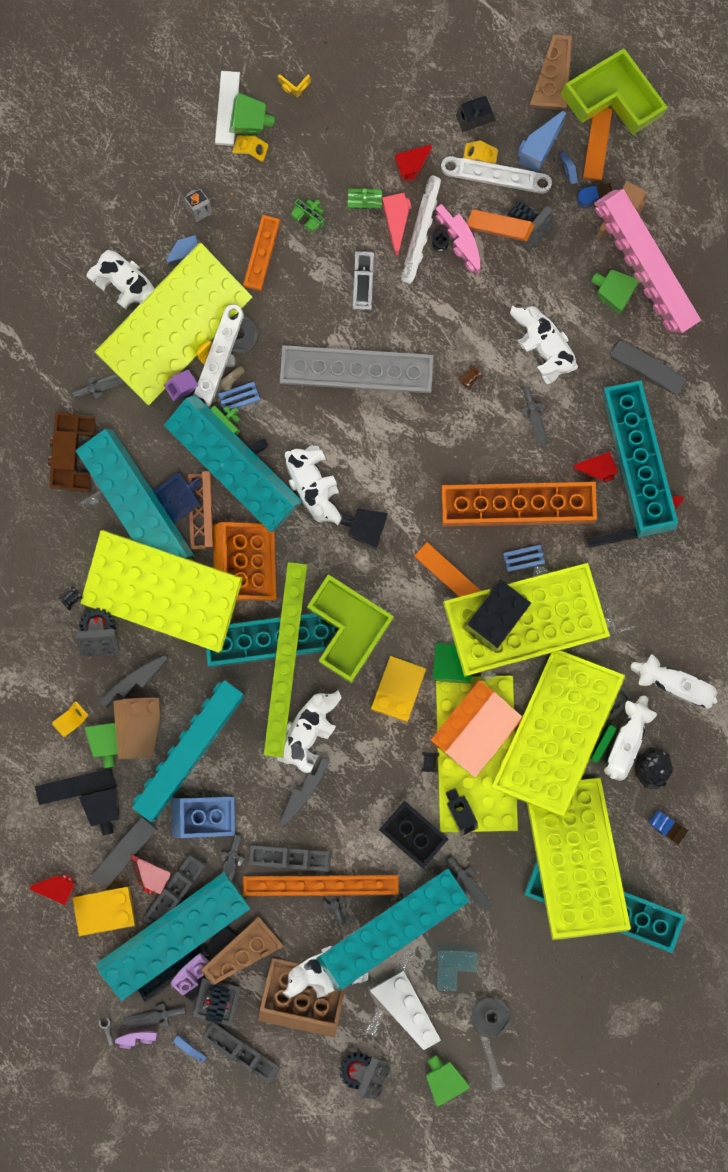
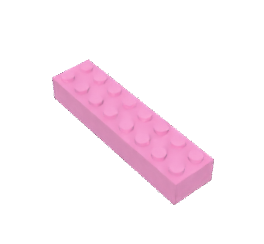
(647, 261)

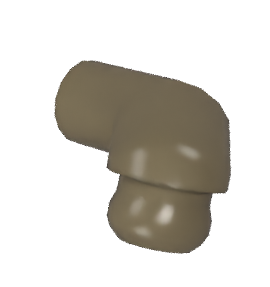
(228, 380)

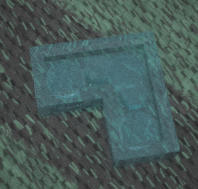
(449, 963)

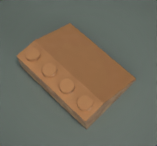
(300, 1011)

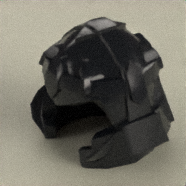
(653, 768)

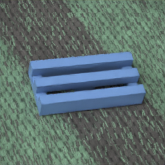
(234, 398)
(521, 551)

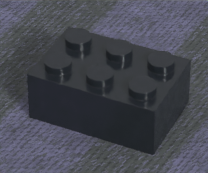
(496, 615)
(413, 834)

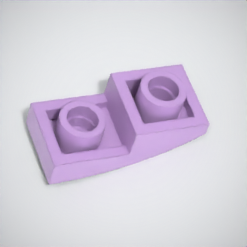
(188, 975)
(130, 1039)

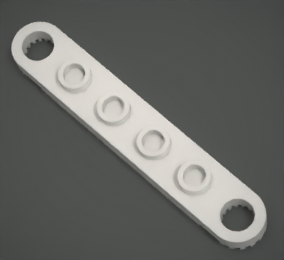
(496, 174)
(420, 230)
(218, 355)

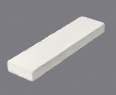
(228, 90)

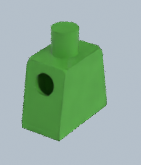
(248, 115)
(615, 289)
(103, 743)
(445, 1081)

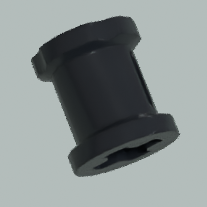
(435, 243)
(70, 598)
(430, 762)

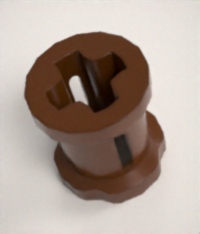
(470, 377)

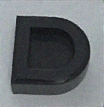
(259, 446)

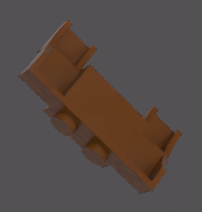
(64, 455)

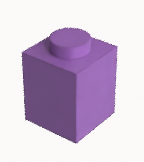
(181, 385)

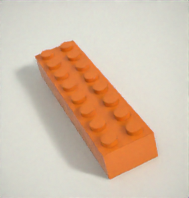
(519, 504)

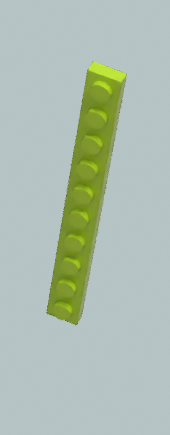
(285, 660)

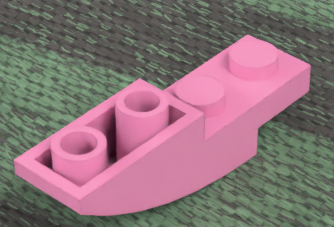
(465, 243)

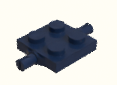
(178, 496)

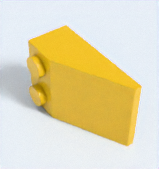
(398, 689)
(104, 911)

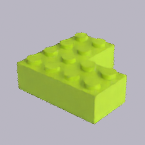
(615, 84)
(359, 626)

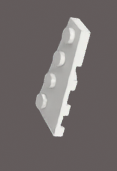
(403, 1004)

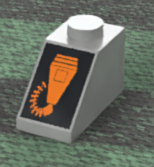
(198, 204)

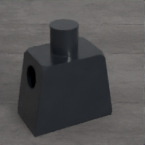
(476, 113)
(365, 526)
(102, 809)
(465, 819)

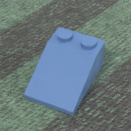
(536, 148)
(203, 817)

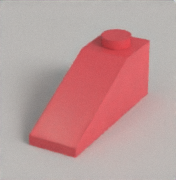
(396, 213)

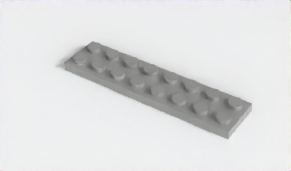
(356, 369)

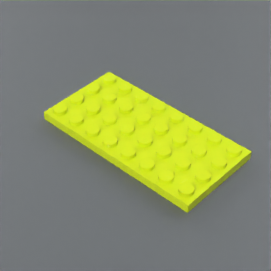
(172, 323)
(161, 591)
(560, 616)
(558, 732)
(490, 807)
(579, 866)

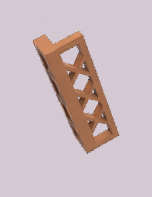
(208, 513)

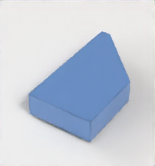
(569, 167)
(182, 249)
(189, 1048)

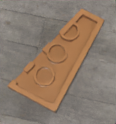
(553, 75)
(245, 949)

